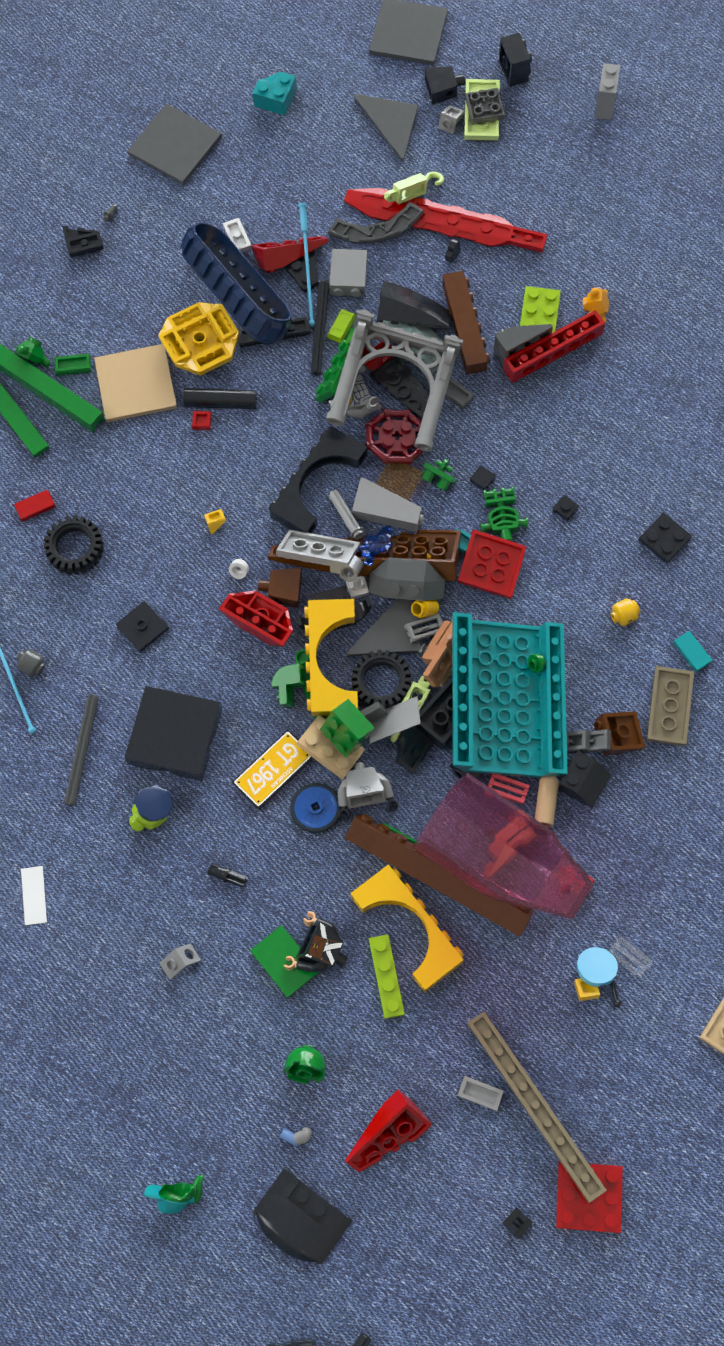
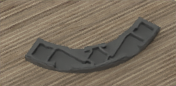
(377, 232)

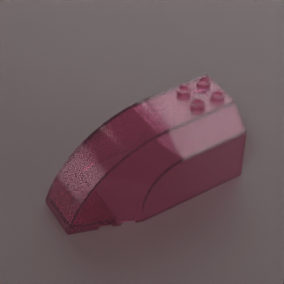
(502, 851)

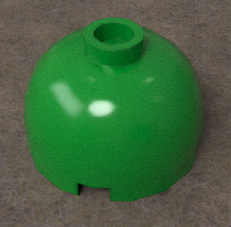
(305, 1065)

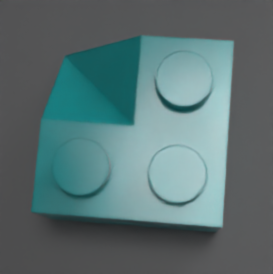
(275, 92)

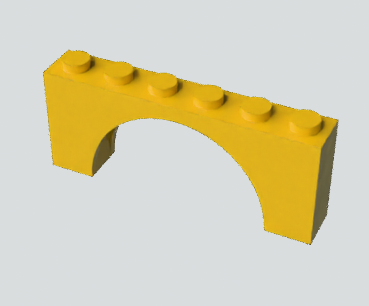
(323, 618)
(386, 889)

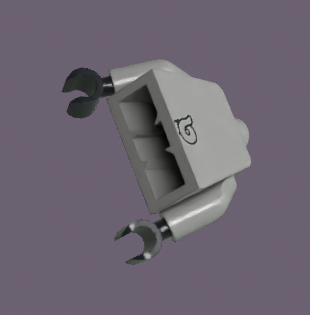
(364, 788)

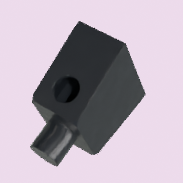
(442, 83)

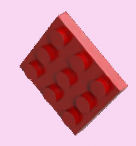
(491, 564)
(600, 1214)

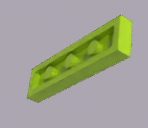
(386, 977)

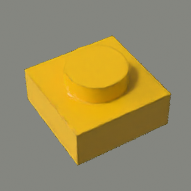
(586, 991)

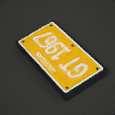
(272, 770)

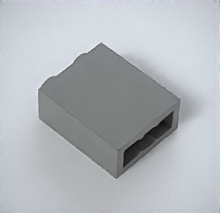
(607, 91)
(348, 272)

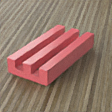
(512, 782)

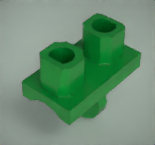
(431, 471)

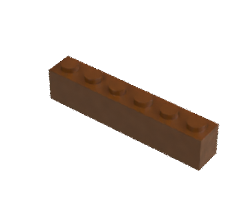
(464, 322)

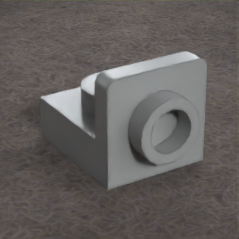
(450, 118)

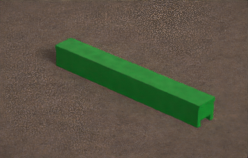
(49, 390)

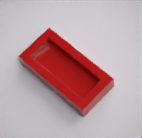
(34, 505)

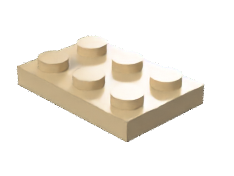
(325, 752)

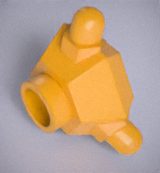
(597, 300)

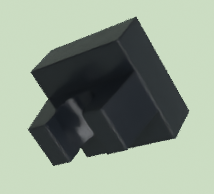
(517, 1223)

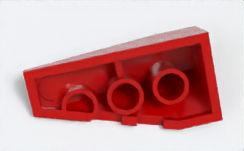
(276, 255)
(391, 1127)

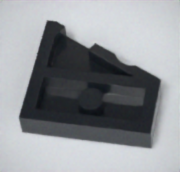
(82, 241)

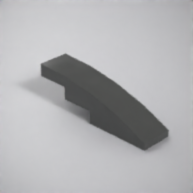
(588, 741)

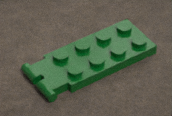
(329, 385)

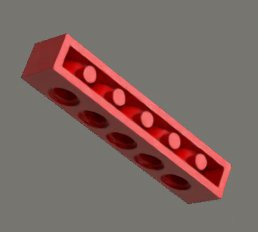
(553, 346)

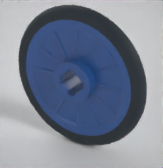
(310, 796)

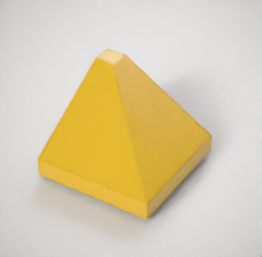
(215, 520)

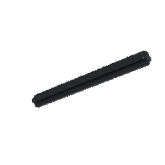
(319, 331)

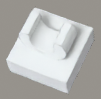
(357, 588)

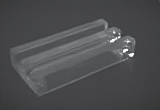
(629, 946)

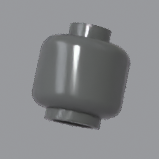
(30, 662)

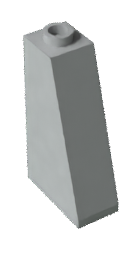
(385, 508)

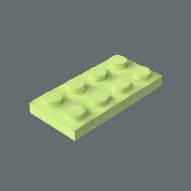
(485, 130)

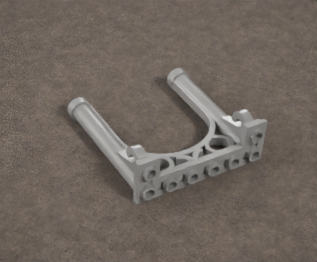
(353, 363)

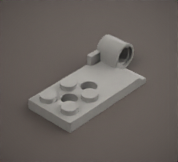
(323, 550)

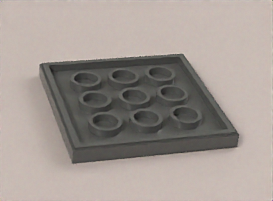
(408, 31)
(174, 144)

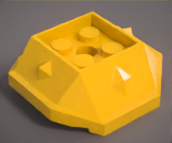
(196, 323)

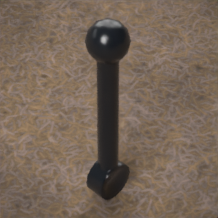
(617, 1003)

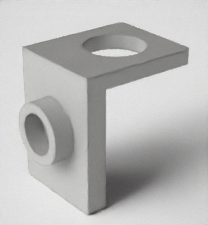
(177, 960)

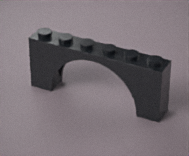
(331, 449)

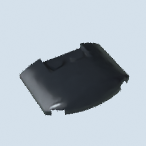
(299, 1219)

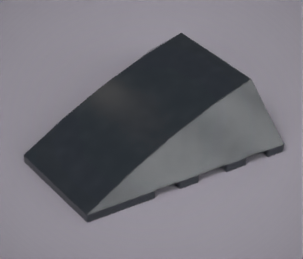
(409, 306)

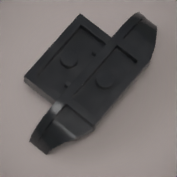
(360, 609)

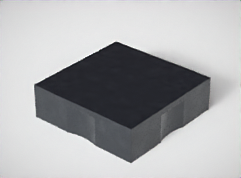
(173, 733)

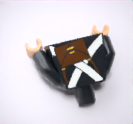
(319, 948)

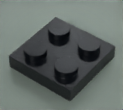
(665, 537)

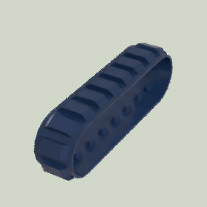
(236, 283)

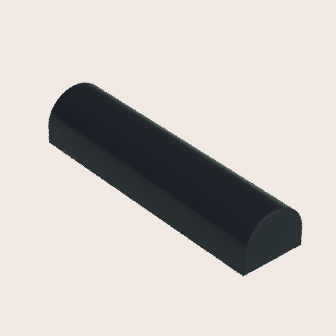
(220, 398)

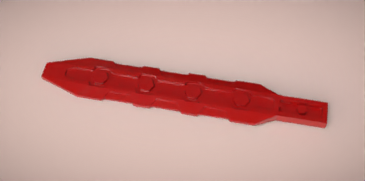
(448, 220)

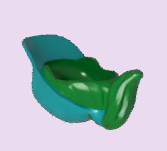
(174, 1198)

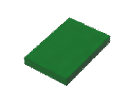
(272, 954)

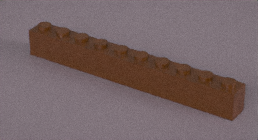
(400, 853)

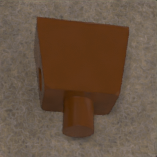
(283, 586)

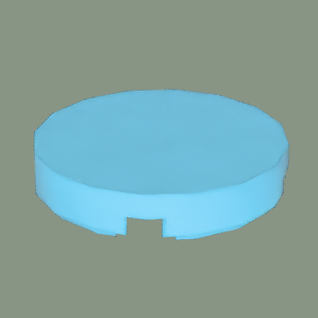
(596, 967)

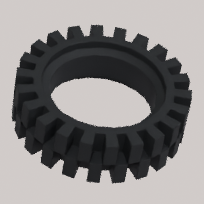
(83, 562)
(386, 659)

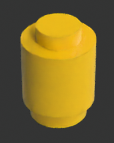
(425, 608)

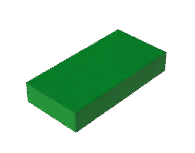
(73, 364)

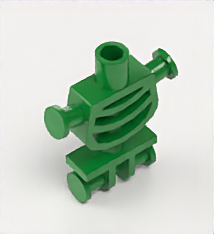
(507, 517)

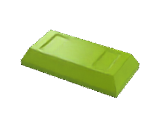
(341, 326)

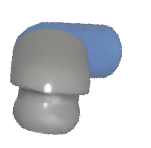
(296, 1138)

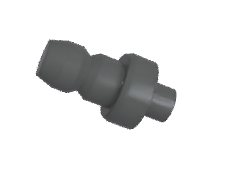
(109, 214)

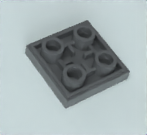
(484, 106)

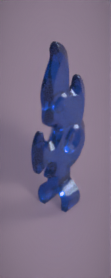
(373, 544)

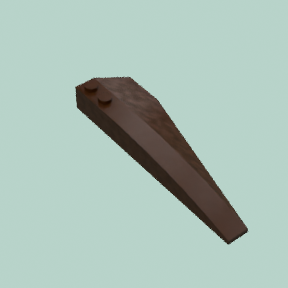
(439, 544)

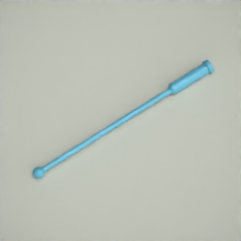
(304, 229)
(31, 729)

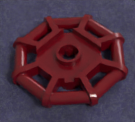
(392, 428)

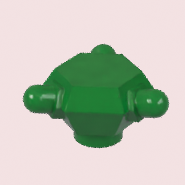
(32, 351)

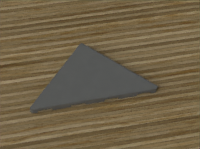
(391, 119)
(389, 632)

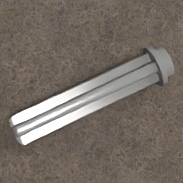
(356, 531)

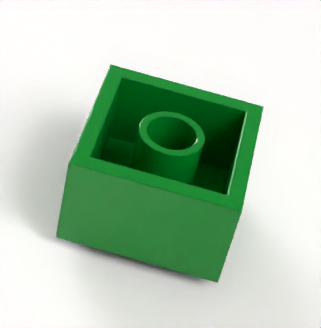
(347, 728)

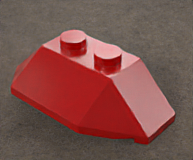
(259, 616)

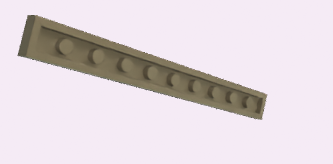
(536, 1107)

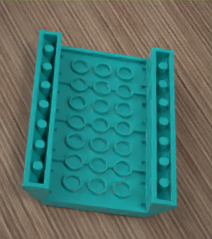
(502, 710)

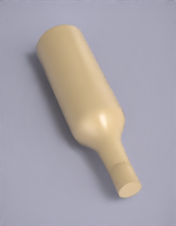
(546, 801)

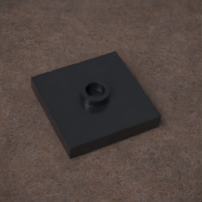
(142, 626)

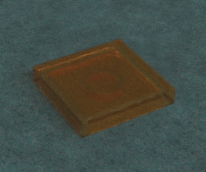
(399, 479)

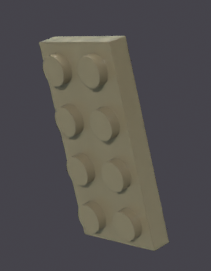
(670, 706)

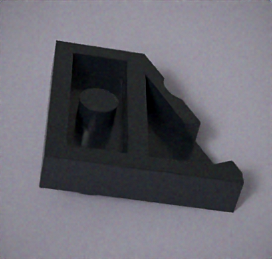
(297, 271)
(412, 748)

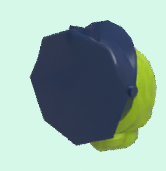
(150, 808)

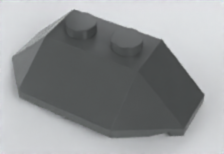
(407, 580)

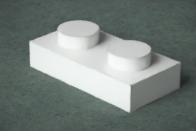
(237, 234)

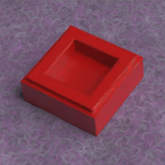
(201, 420)

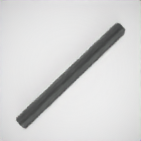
(81, 750)

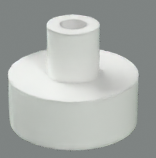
(238, 568)

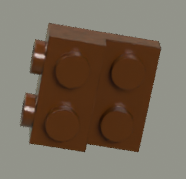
(624, 729)

